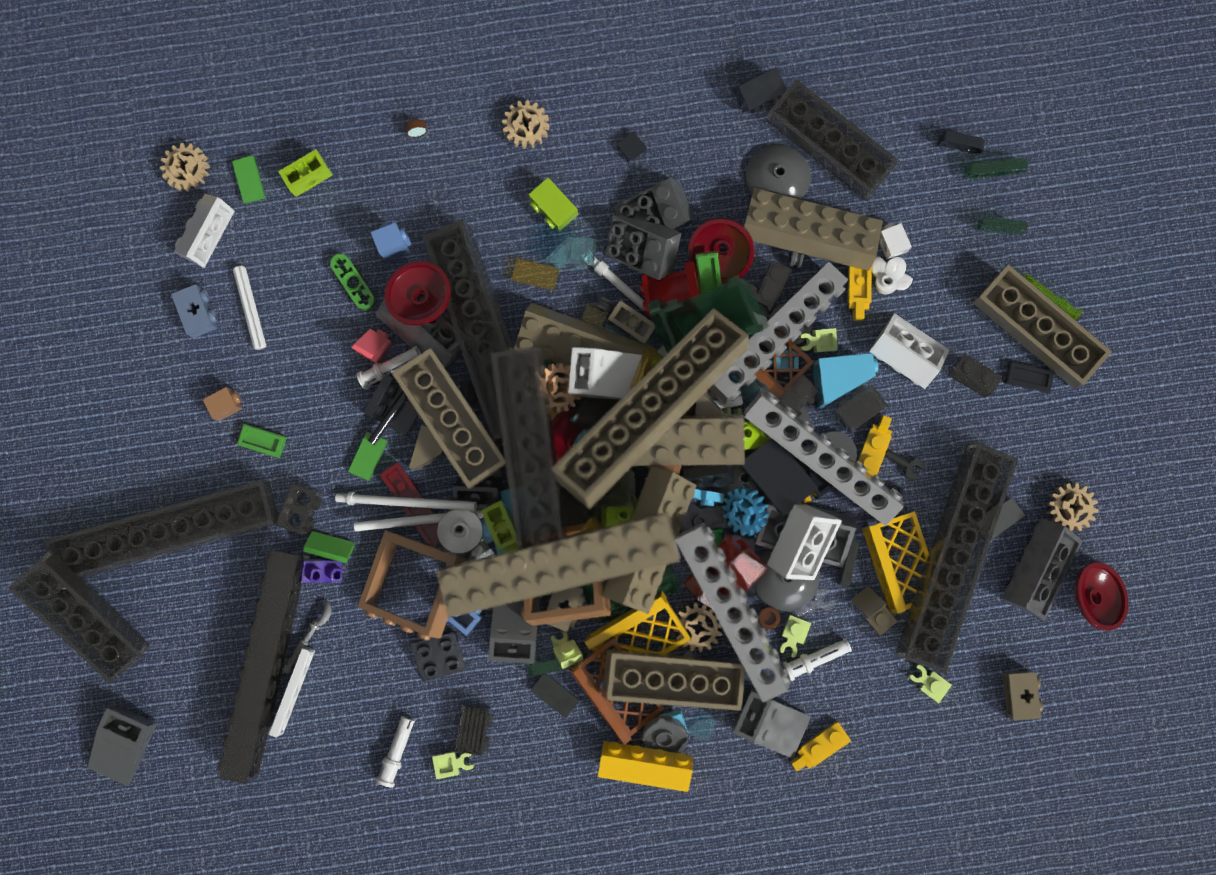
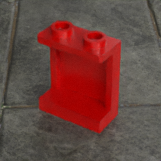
(674, 286)

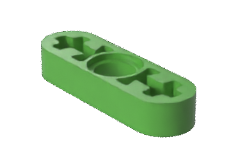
(339, 273)

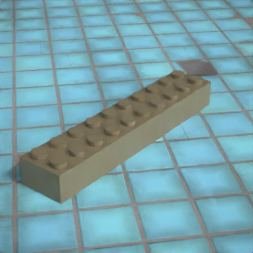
(650, 408)
(558, 564)

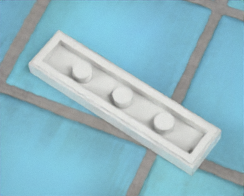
(292, 692)

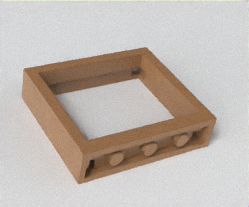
(378, 573)
(600, 608)

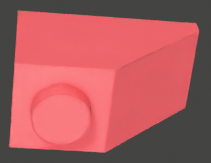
(373, 345)

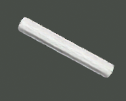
(249, 307)

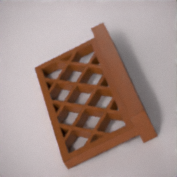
(771, 382)
(604, 706)

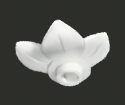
(891, 272)

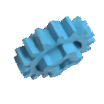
(745, 511)

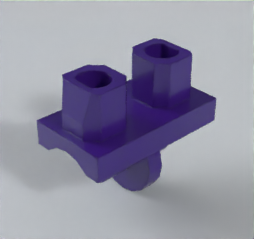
(320, 571)

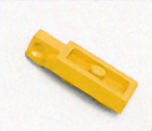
(859, 291)
(876, 445)
(821, 747)

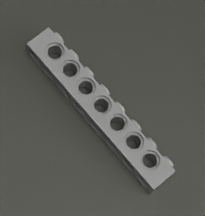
(826, 278)
(883, 510)
(766, 685)

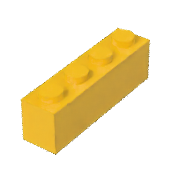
(646, 766)

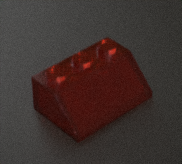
(741, 559)

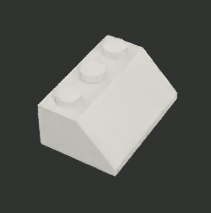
(204, 230)
(909, 351)
(803, 543)

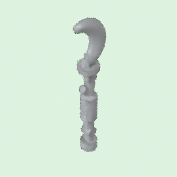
(304, 642)

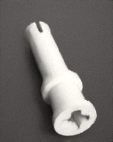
(378, 370)
(805, 660)
(392, 761)

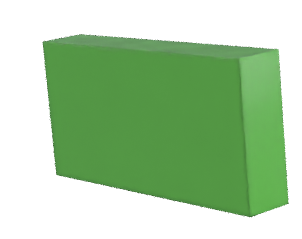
(249, 179)
(708, 270)
(261, 441)
(367, 457)
(329, 547)

